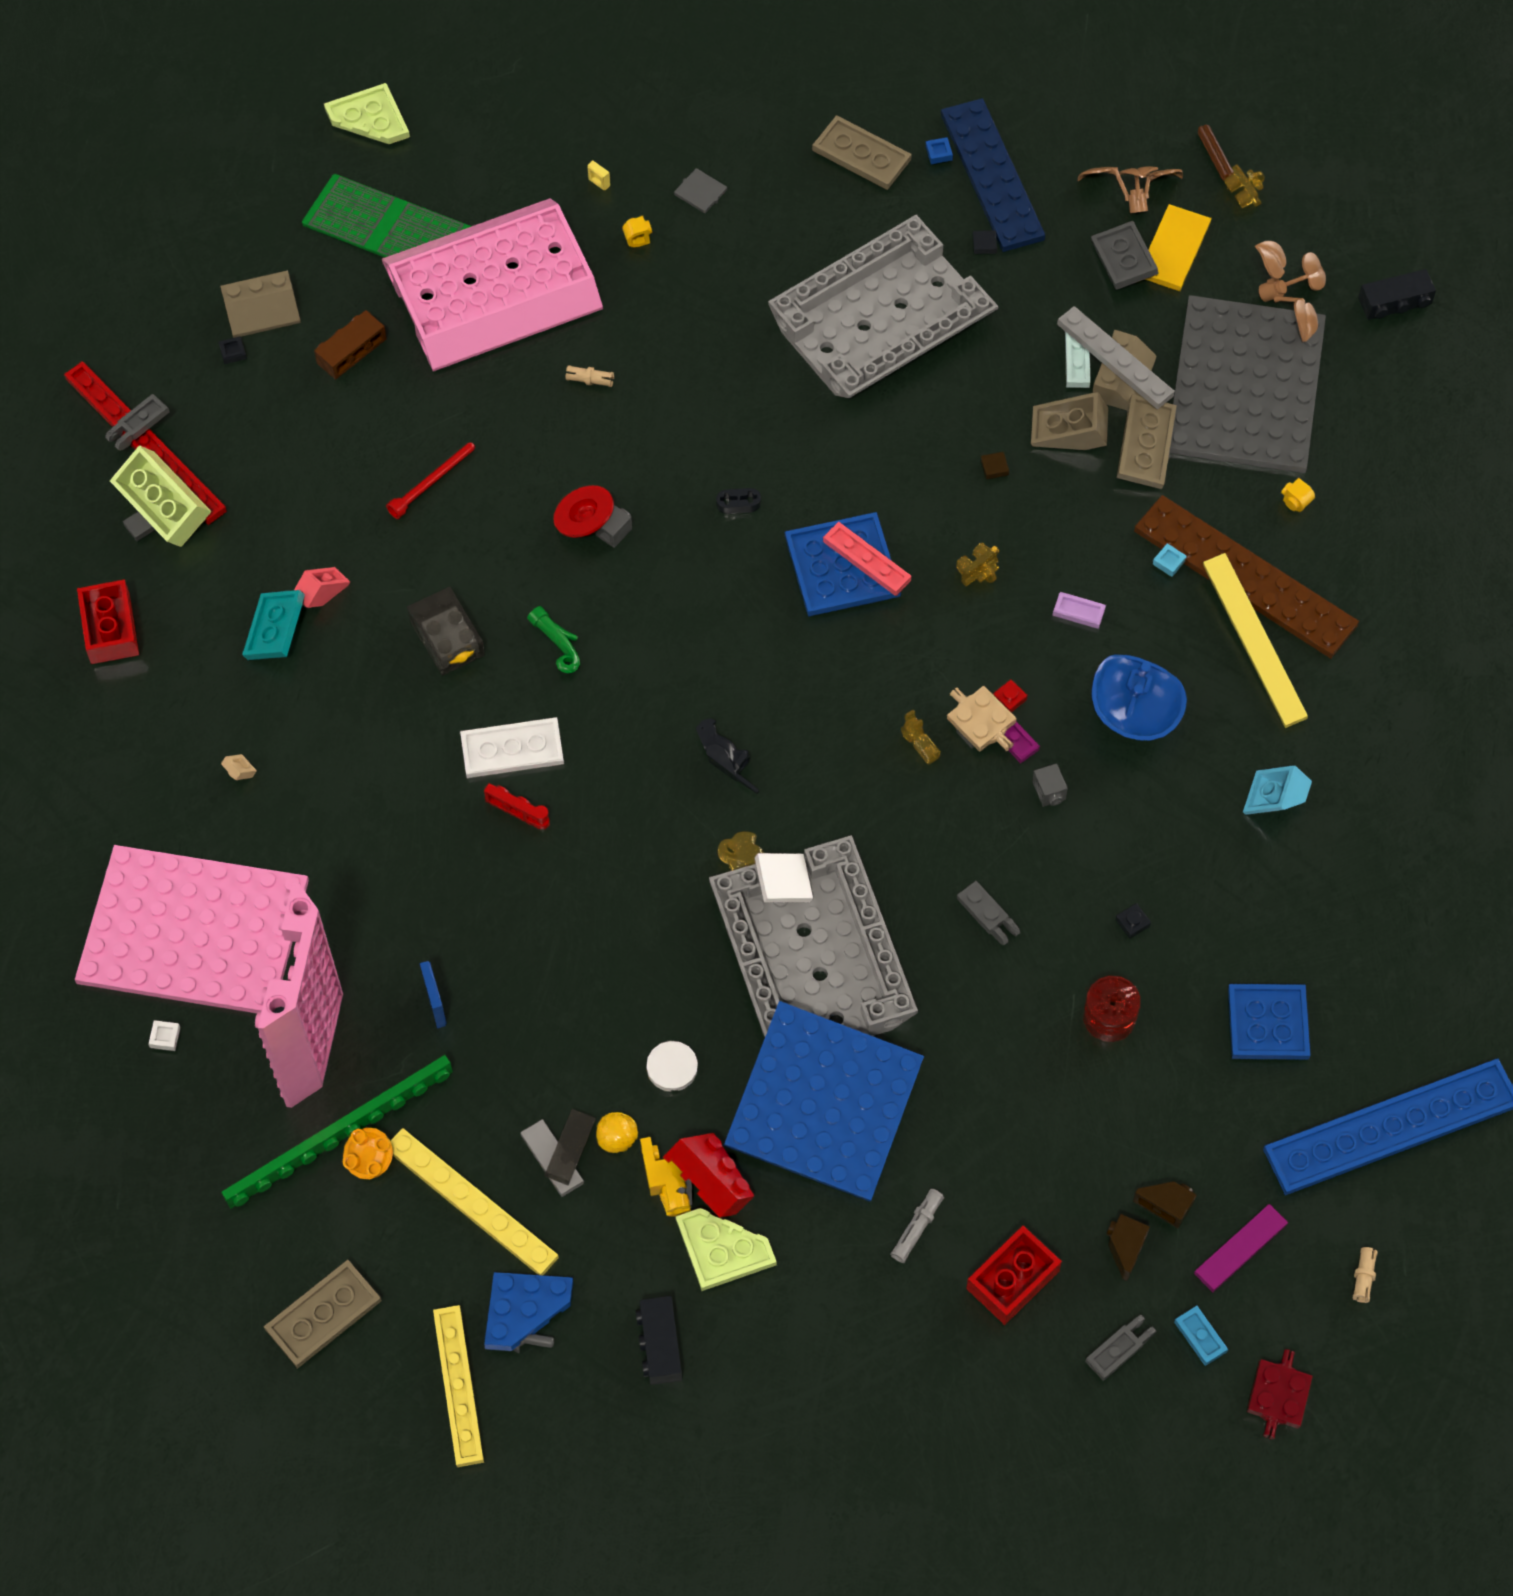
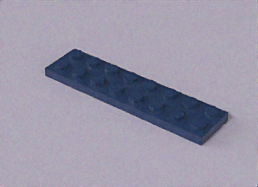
(992, 175)

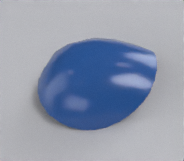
(1137, 697)

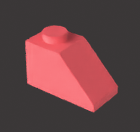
(321, 585)

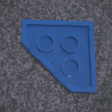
(523, 1306)

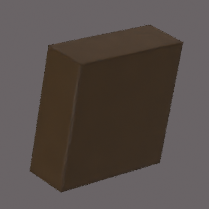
(994, 465)

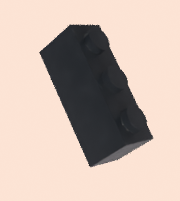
(1397, 294)
(659, 1340)

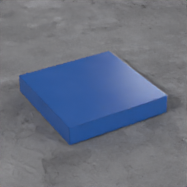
(433, 994)

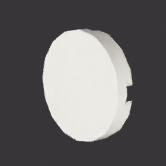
(672, 1066)

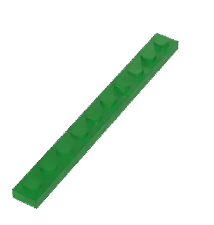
(331, 1136)

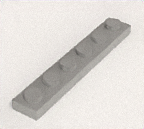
(1115, 357)

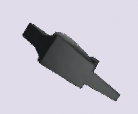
(723, 753)

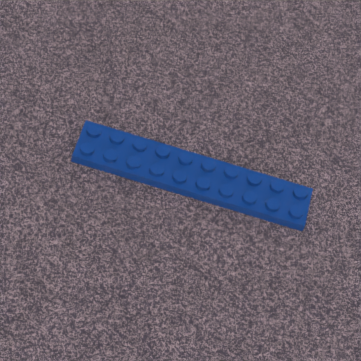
(1390, 1126)

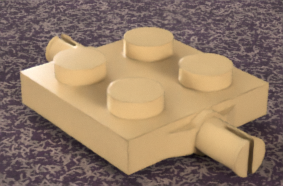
(981, 718)

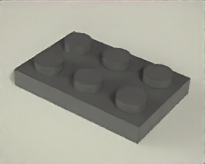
(1124, 255)

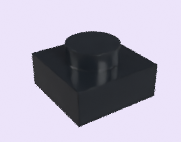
(1133, 921)

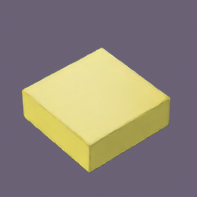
(598, 175)

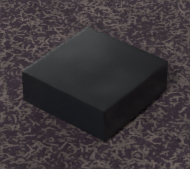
(984, 242)
(232, 350)

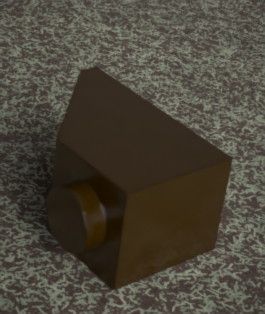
(1167, 1201)
(1126, 1243)

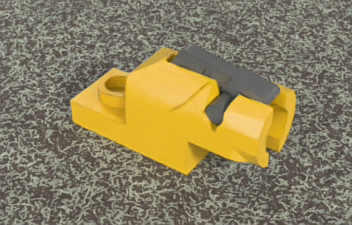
(666, 1181)

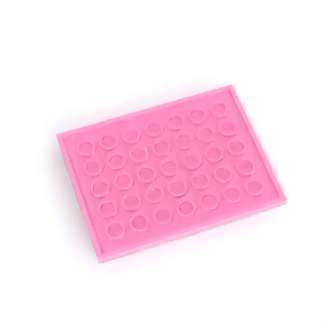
(187, 929)

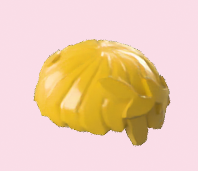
(616, 1132)

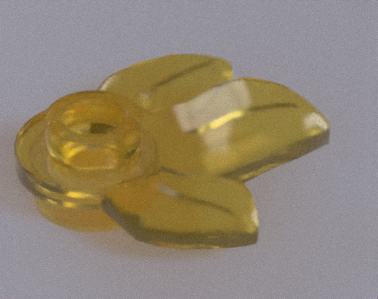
(743, 848)

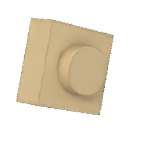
(238, 767)

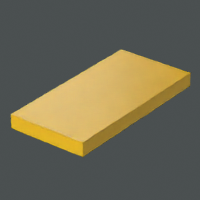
(1177, 245)

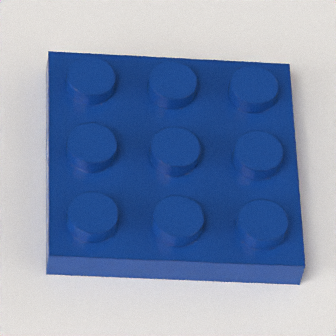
(1268, 1021)

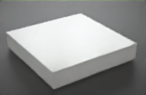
(783, 878)

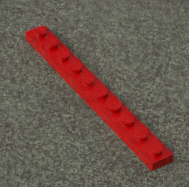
(113, 409)

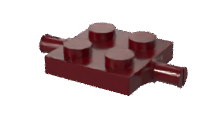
(1279, 1394)

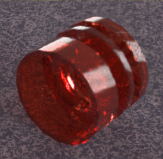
(1109, 1021)

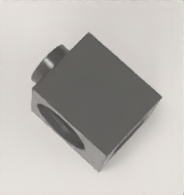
(1050, 785)

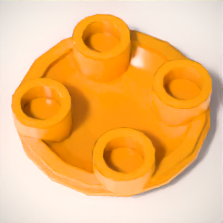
(367, 1153)

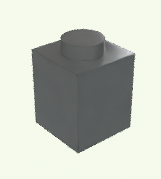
(616, 527)

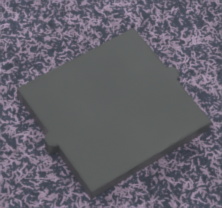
(700, 190)

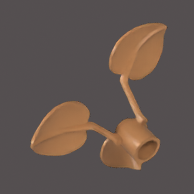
(1137, 197)
(1275, 261)

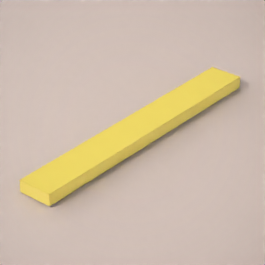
(1255, 640)

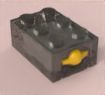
(446, 631)

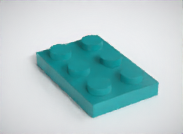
(273, 625)

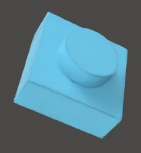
(1169, 560)

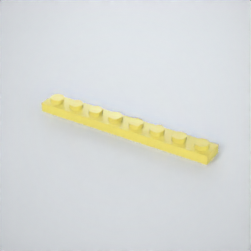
(473, 1203)

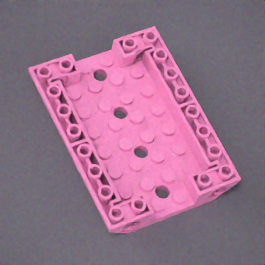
(502, 301)
(303, 1033)

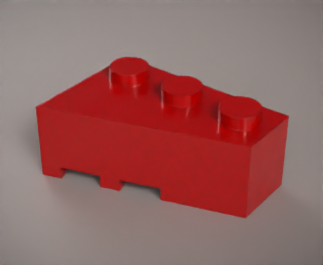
(712, 1172)

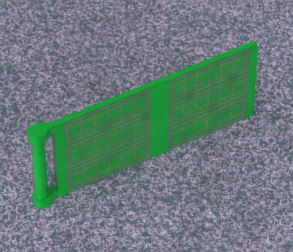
(375, 218)

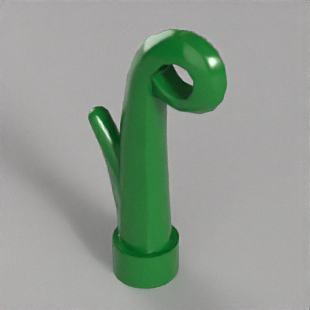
(540, 618)

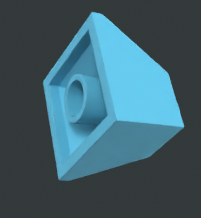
(1277, 790)

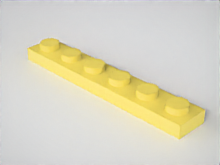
(458, 1386)

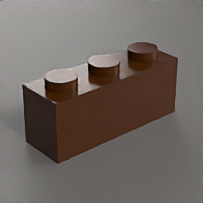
(350, 344)

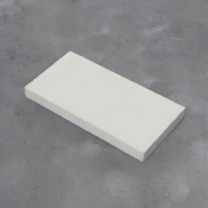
(511, 747)

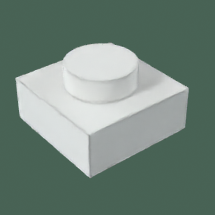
(164, 1035)

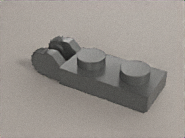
(137, 421)
(987, 912)
(1118, 1348)

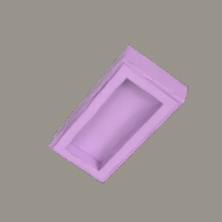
(1079, 610)

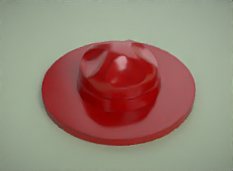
(583, 511)

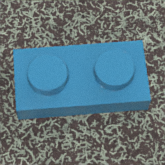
(1201, 1335)

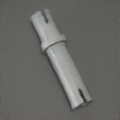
(922, 1217)

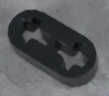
(738, 500)

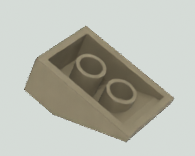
(1071, 423)

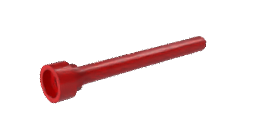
(398, 506)

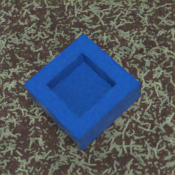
(939, 150)

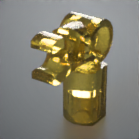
(914, 733)

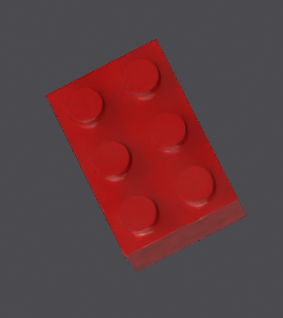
(107, 621)
(1013, 1275)

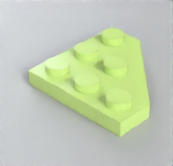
(369, 114)
(722, 1249)

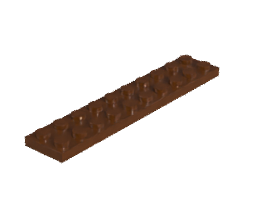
(1266, 587)

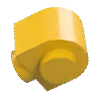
(637, 231)
(1297, 495)

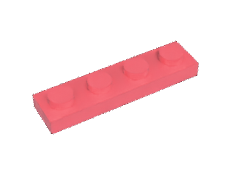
(867, 559)

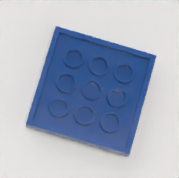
(826, 577)

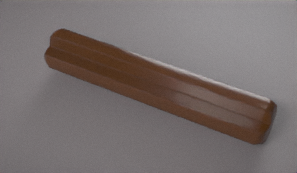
(1215, 151)

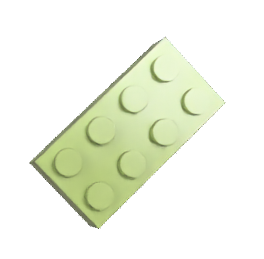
(160, 496)

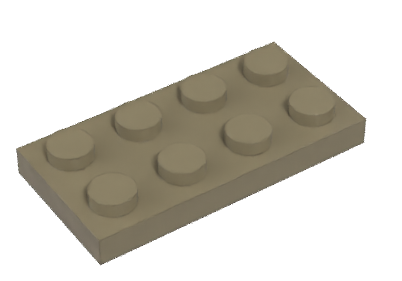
(861, 152)
(1146, 442)
(322, 1313)

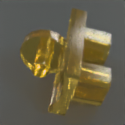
(1239, 180)
(982, 568)

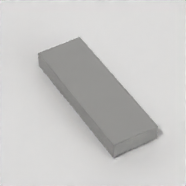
(543, 1145)

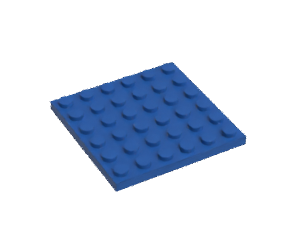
(824, 1101)

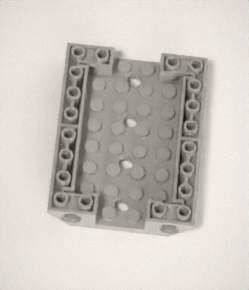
(864, 292)
(845, 942)

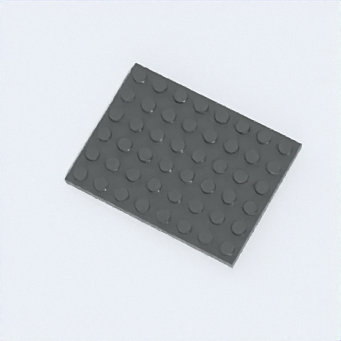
(1245, 385)

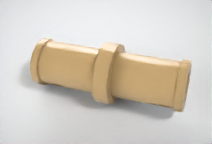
(589, 376)
(1365, 1275)

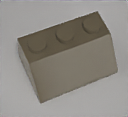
(260, 304)
(1110, 386)

